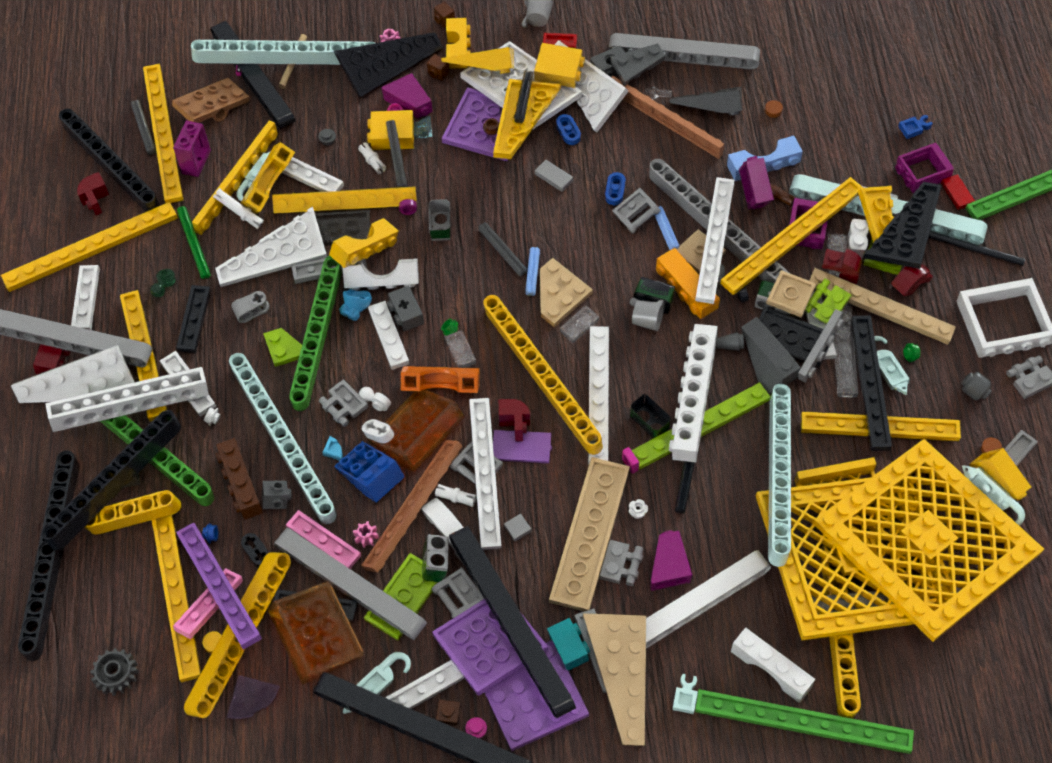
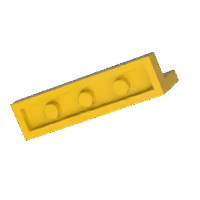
(836, 472)

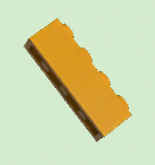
(685, 279)

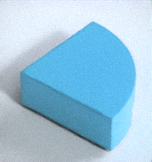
(333, 449)

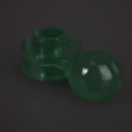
(165, 278)

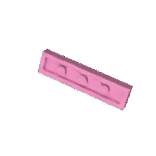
(323, 539)
(203, 609)

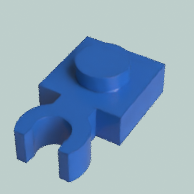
(913, 127)

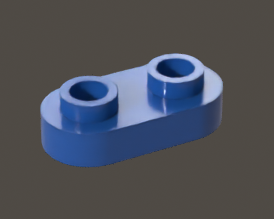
(570, 132)
(615, 190)

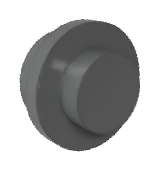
(327, 137)

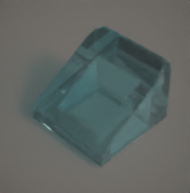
(423, 128)

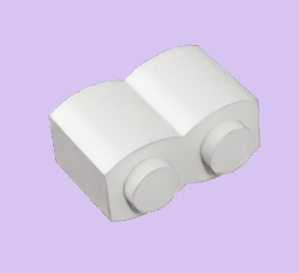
(857, 237)

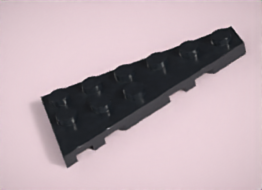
(379, 62)
(908, 232)

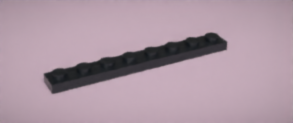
(871, 384)

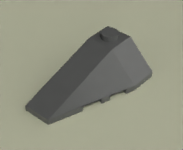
(723, 101)
(769, 357)

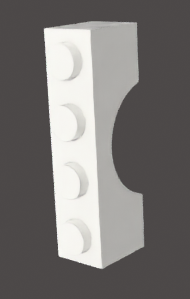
(404, 274)
(789, 676)

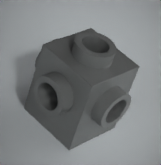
(275, 494)

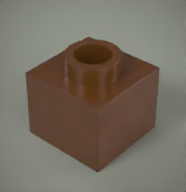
(443, 12)
(437, 68)

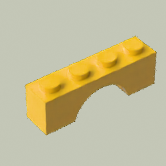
(272, 167)
(349, 251)

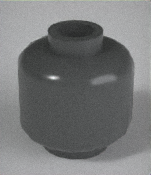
(976, 386)

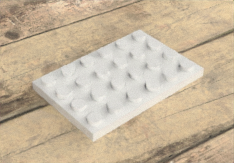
(495, 84)

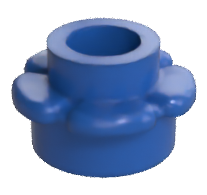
(210, 533)

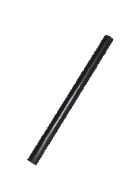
(976, 248)

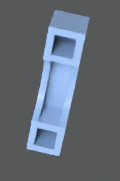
(786, 154)

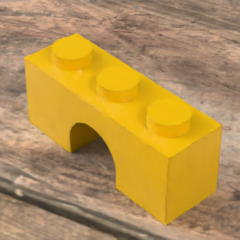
(457, 33)

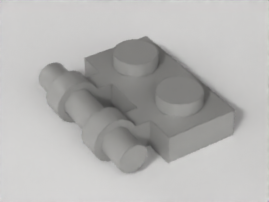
(1034, 382)
(347, 398)
(615, 560)

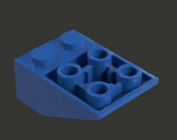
(370, 471)

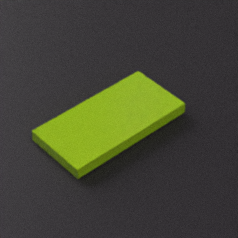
(408, 589)

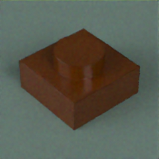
(448, 712)

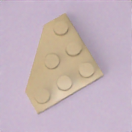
(560, 292)

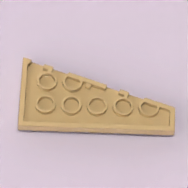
(621, 659)

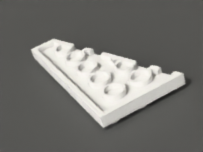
(286, 246)
(80, 377)

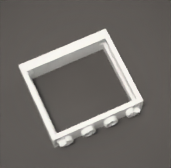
(998, 292)

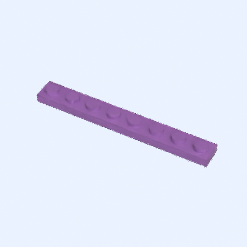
(219, 586)

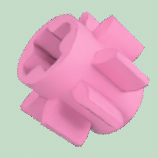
(389, 35)
(361, 532)

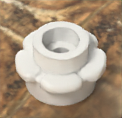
(212, 416)
(638, 513)

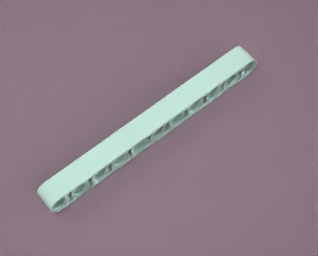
(269, 51)
(943, 223)
(285, 443)
(779, 476)

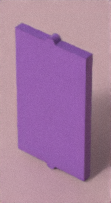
(533, 448)

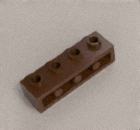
(239, 479)

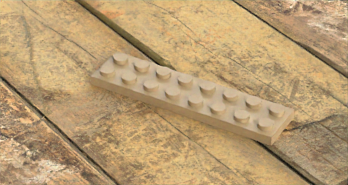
(589, 535)

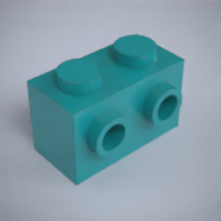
(568, 643)

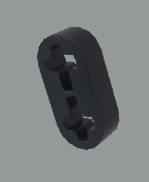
(252, 553)

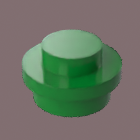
(449, 326)
(911, 352)

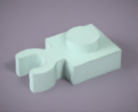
(685, 697)

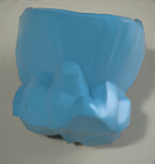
(354, 303)

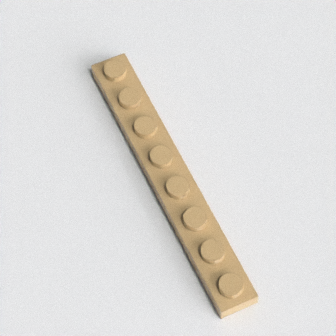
(889, 308)

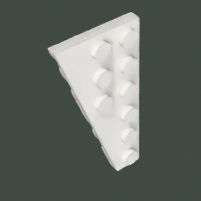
(599, 93)

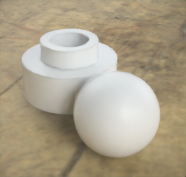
(379, 401)

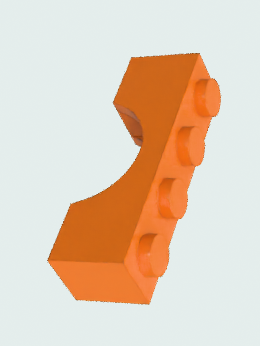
(459, 379)

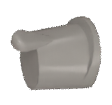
(537, 12)
(647, 313)

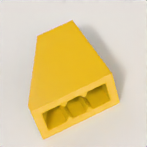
(1003, 471)

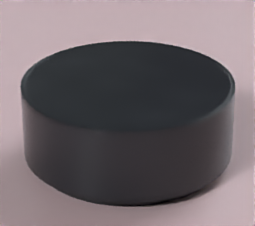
(743, 295)

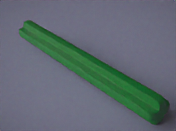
(193, 242)

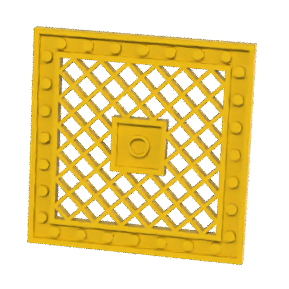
(928, 538)
(793, 574)

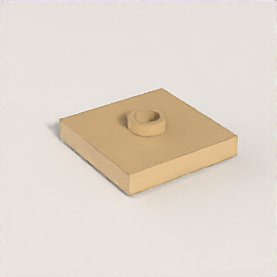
(693, 249)
(791, 293)

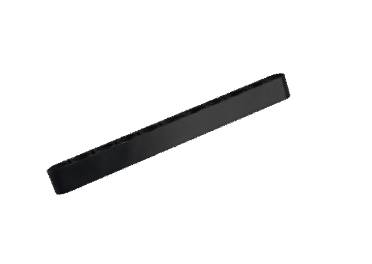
(44, 561)
(512, 623)
(411, 722)

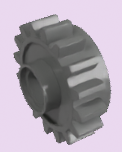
(113, 682)

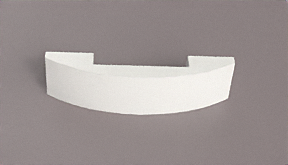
(442, 518)

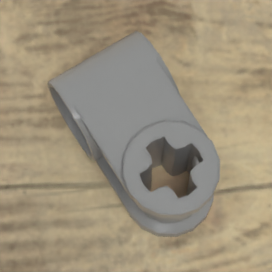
(249, 307)

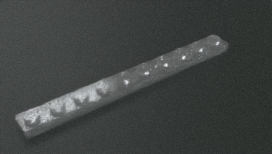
(844, 341)

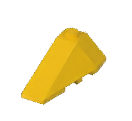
(495, 60)

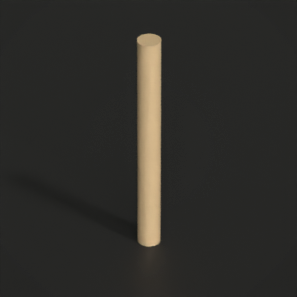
(289, 68)

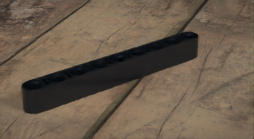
(258, 82)
(108, 160)
(111, 480)

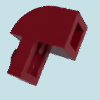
(91, 190)
(846, 263)
(910, 278)
(514, 413)

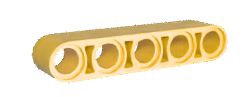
(139, 509)

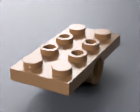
(211, 101)

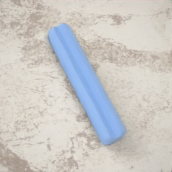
(666, 229)
(532, 271)

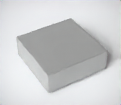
(517, 527)

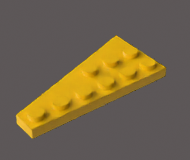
(512, 134)

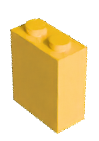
(559, 65)
(378, 131)

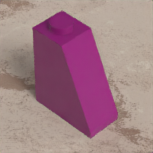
(409, 95)
(670, 563)

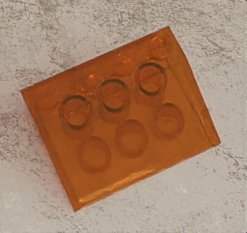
(419, 427)
(315, 631)

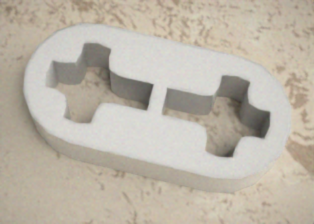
(378, 431)

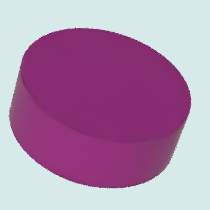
(408, 206)

